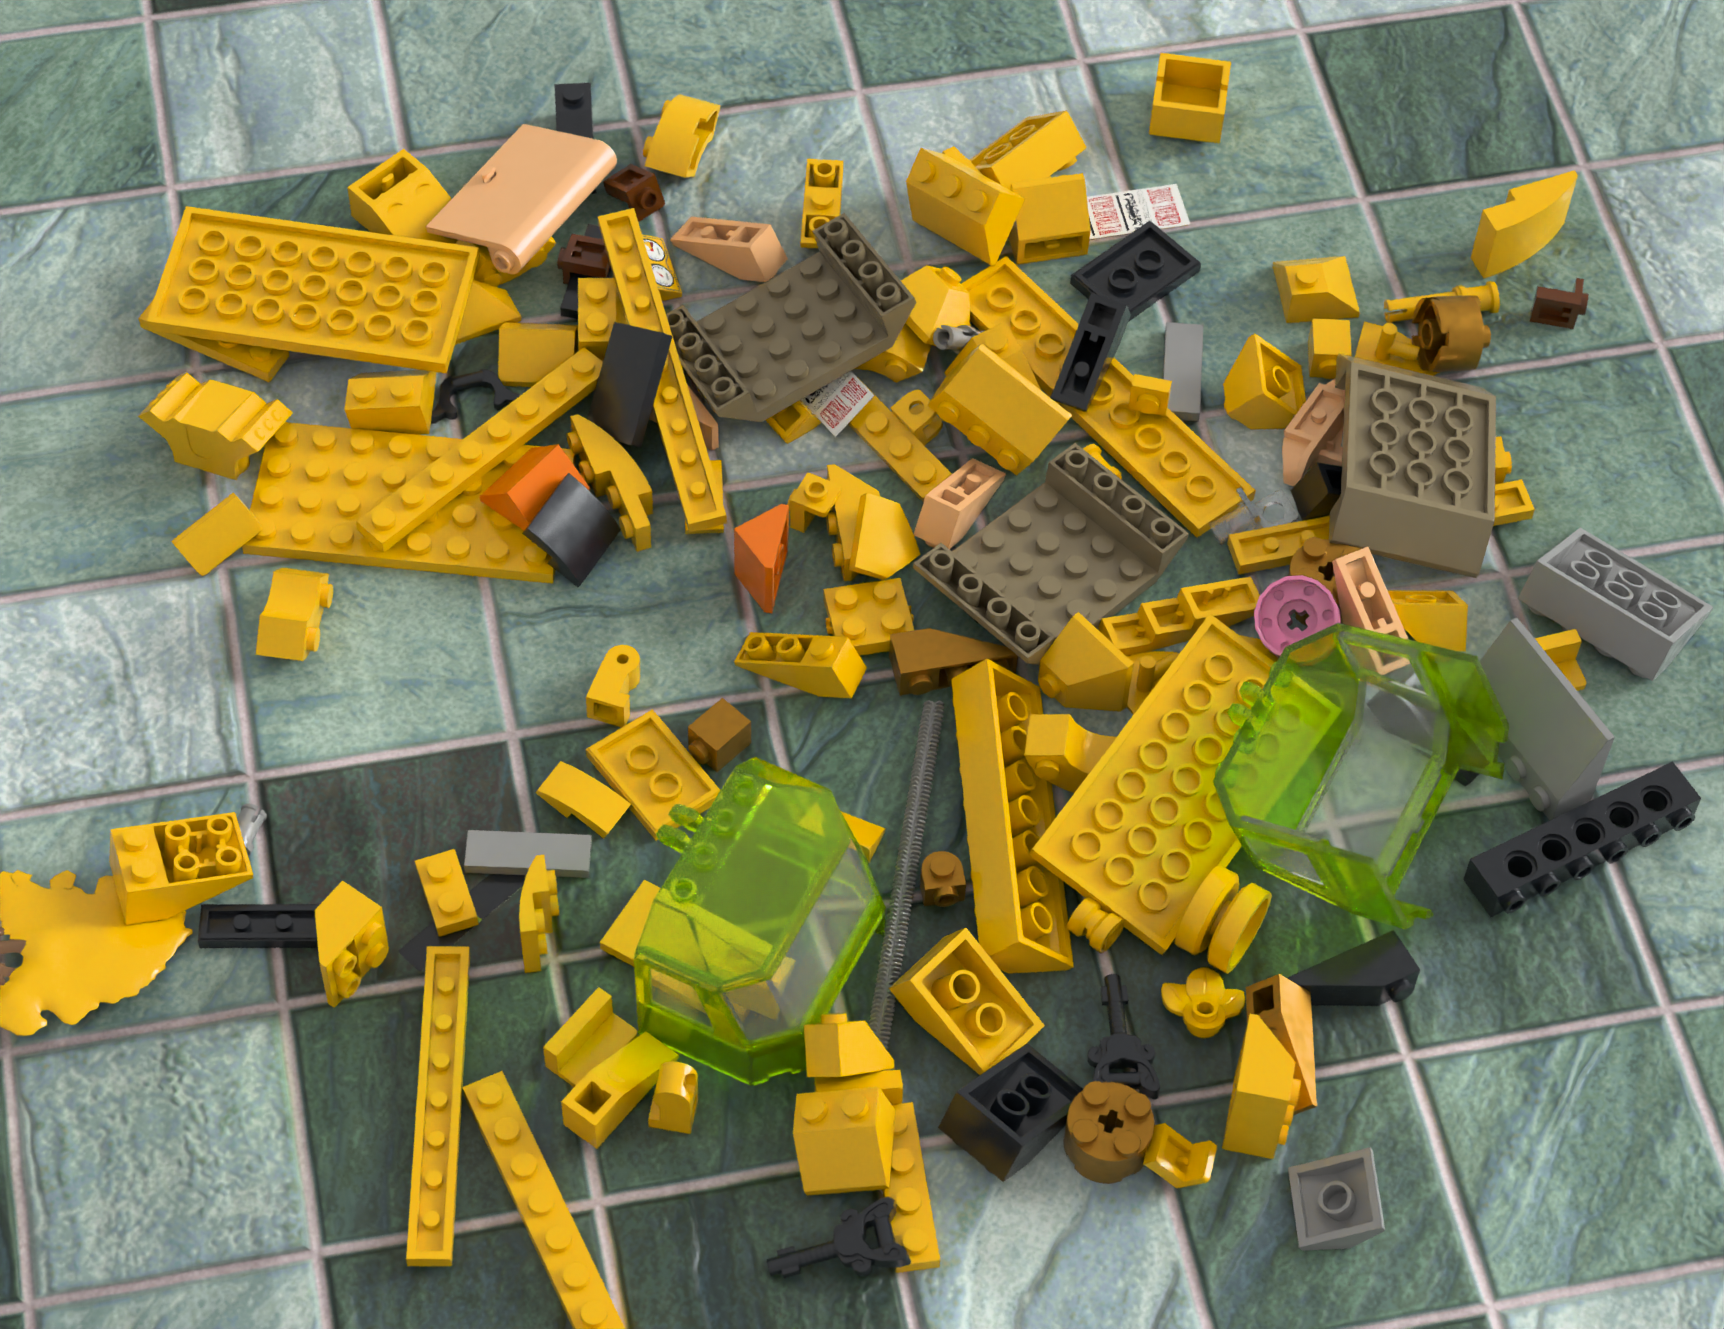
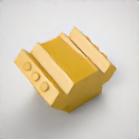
(213, 423)

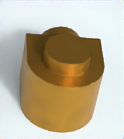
(942, 879)

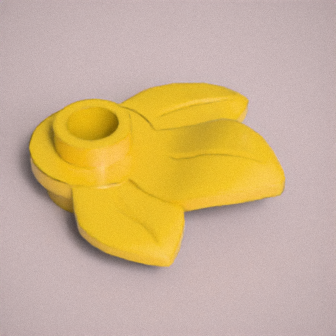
(1203, 1002)

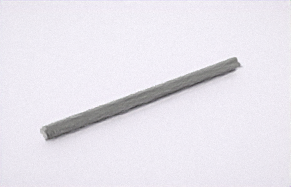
(905, 870)

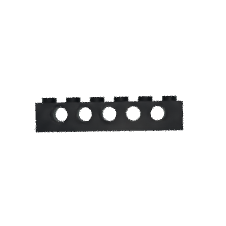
(1628, 805)

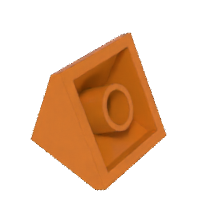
(529, 484)
(762, 554)

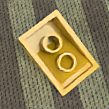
(967, 1002)

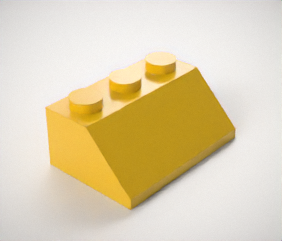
(1031, 150)
(961, 204)
(998, 409)
(1261, 1094)

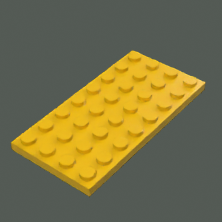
(314, 289)
(328, 477)
(1148, 811)

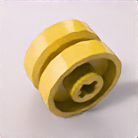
(1223, 919)

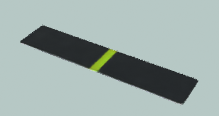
(485, 897)

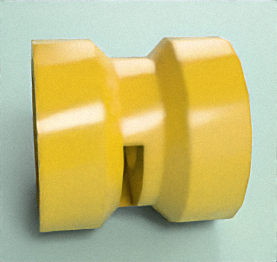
(1098, 925)

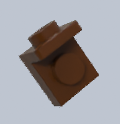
(636, 188)
(583, 256)
(1558, 306)

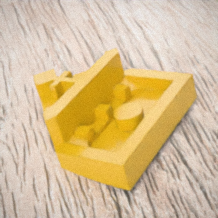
(881, 538)

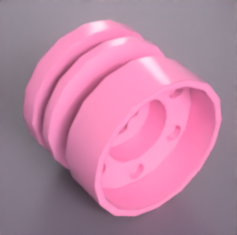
(1290, 596)

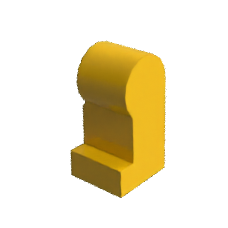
(609, 691)
(674, 1098)

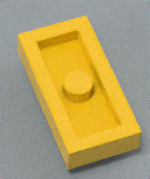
(446, 892)

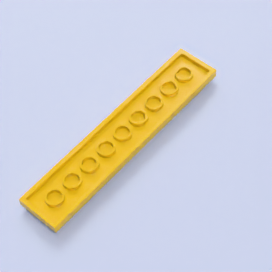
(1151, 447)

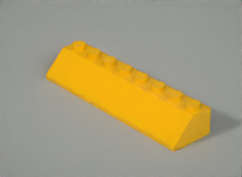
(1007, 812)

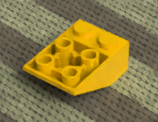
(399, 199)
(176, 864)

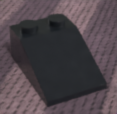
(1010, 1111)

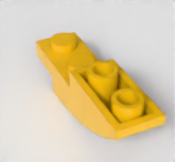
(616, 474)

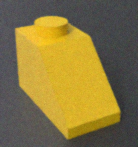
(843, 1048)

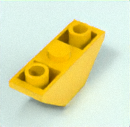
(821, 197)
(843, 516)

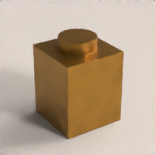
(719, 735)

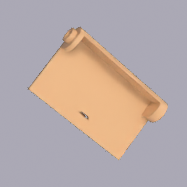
(525, 194)

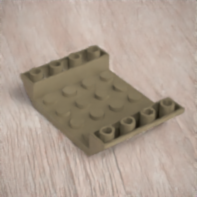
(795, 328)
(1415, 467)
(1059, 551)

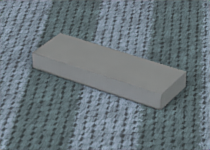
(1184, 368)
(514, 852)

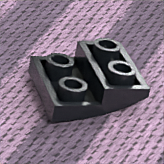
(572, 529)

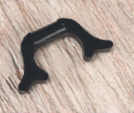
(455, 383)

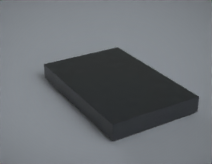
(1137, 269)
(629, 382)

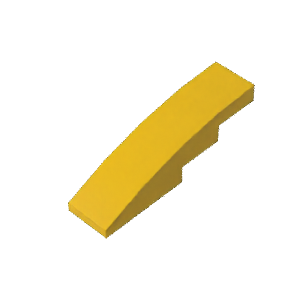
(1178, 618)

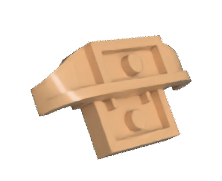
(1314, 433)

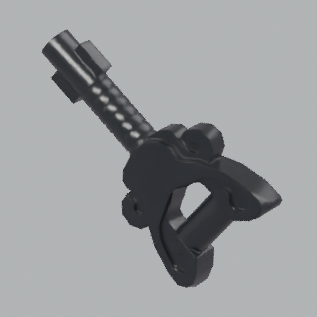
(1122, 1049)
(850, 1244)

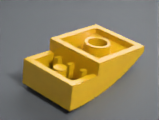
(1522, 224)

